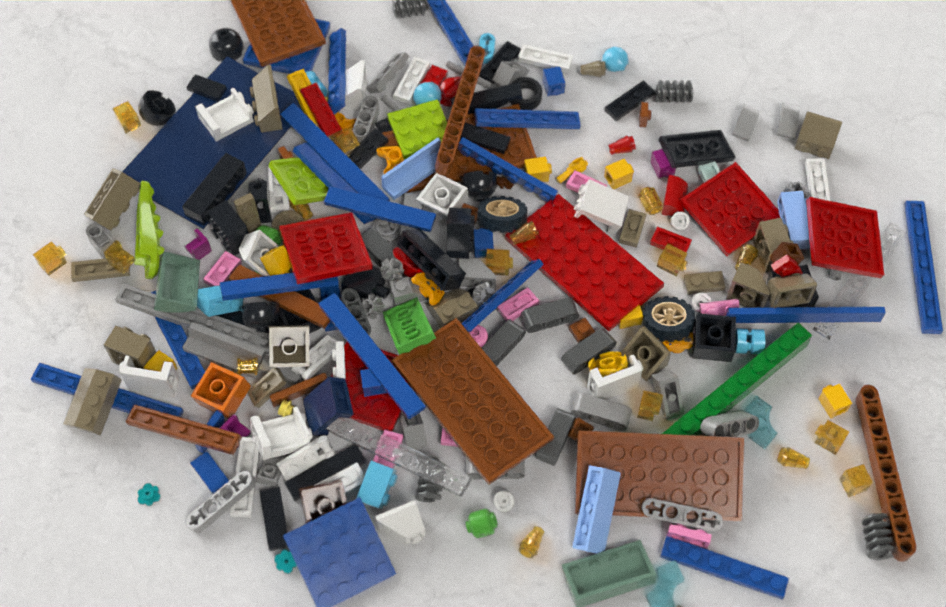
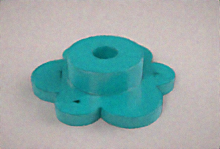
(146, 499)
(280, 560)

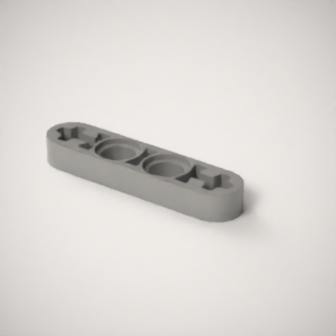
(219, 499)
(682, 511)

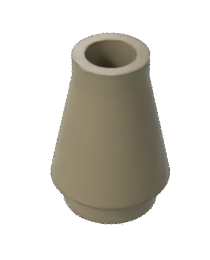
(595, 69)

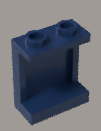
(327, 404)

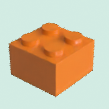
(220, 390)

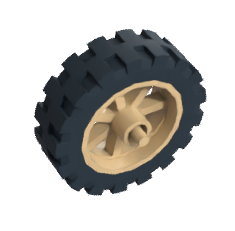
(502, 214)
(667, 327)

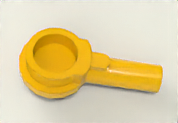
(578, 165)

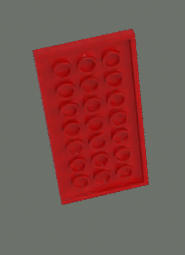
(587, 263)

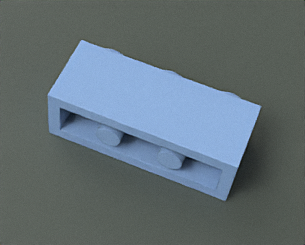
(794, 214)

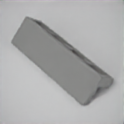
(220, 347)

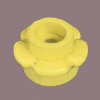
(285, 408)

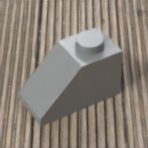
(509, 72)
(476, 272)
(404, 290)
(668, 385)
(413, 431)

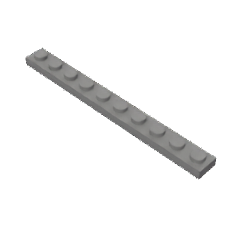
(144, 302)

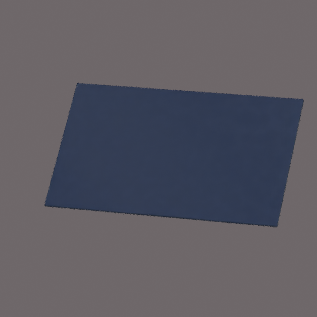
(186, 151)

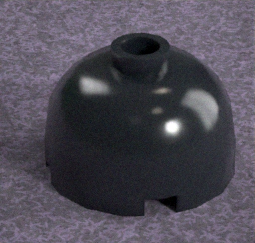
(226, 43)
(155, 108)
(479, 184)
(260, 315)

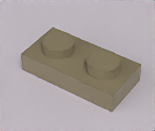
(632, 228)
(704, 282)
(267, 385)

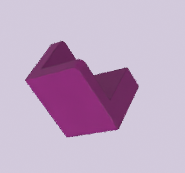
(199, 246)
(235, 426)

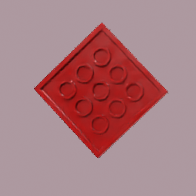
(729, 208)
(844, 237)
(325, 248)
(374, 410)

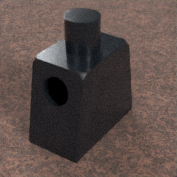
(260, 192)
(367, 283)

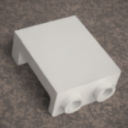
(226, 115)
(601, 204)
(150, 381)
(617, 382)
(280, 435)

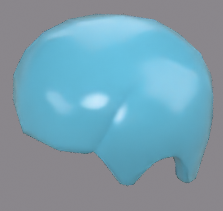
(615, 59)
(426, 92)

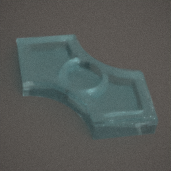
(765, 433)
(668, 579)

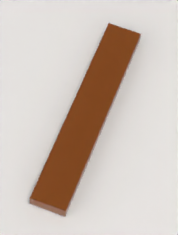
(289, 301)
(183, 429)

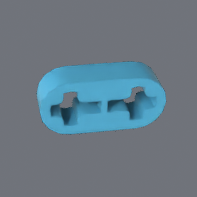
(488, 48)

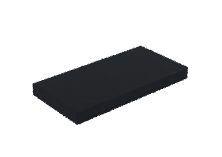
(696, 148)

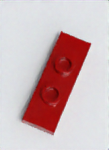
(320, 109)

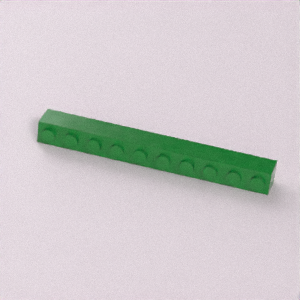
(743, 381)

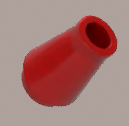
(623, 145)

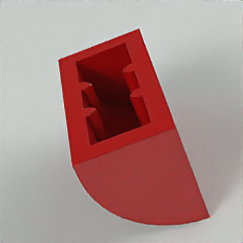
(675, 190)

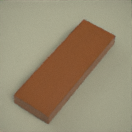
(297, 390)

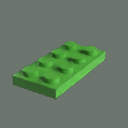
(408, 326)

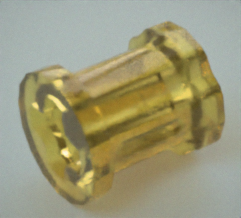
(247, 366)

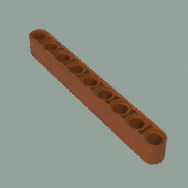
(459, 110)
(883, 479)

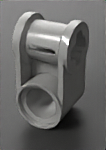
(101, 241)

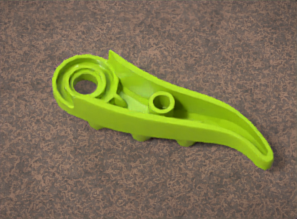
(147, 232)

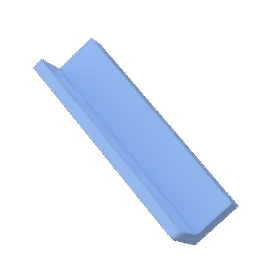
(411, 170)
(596, 509)

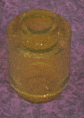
(650, 200)

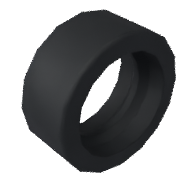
(534, 85)

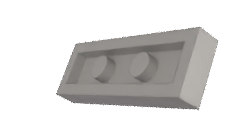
(388, 73)

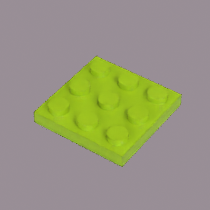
(417, 126)
(298, 181)

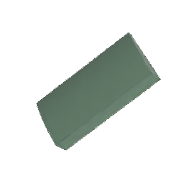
(177, 283)
(609, 574)

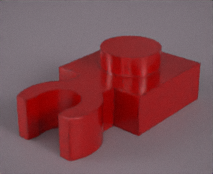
(786, 266)

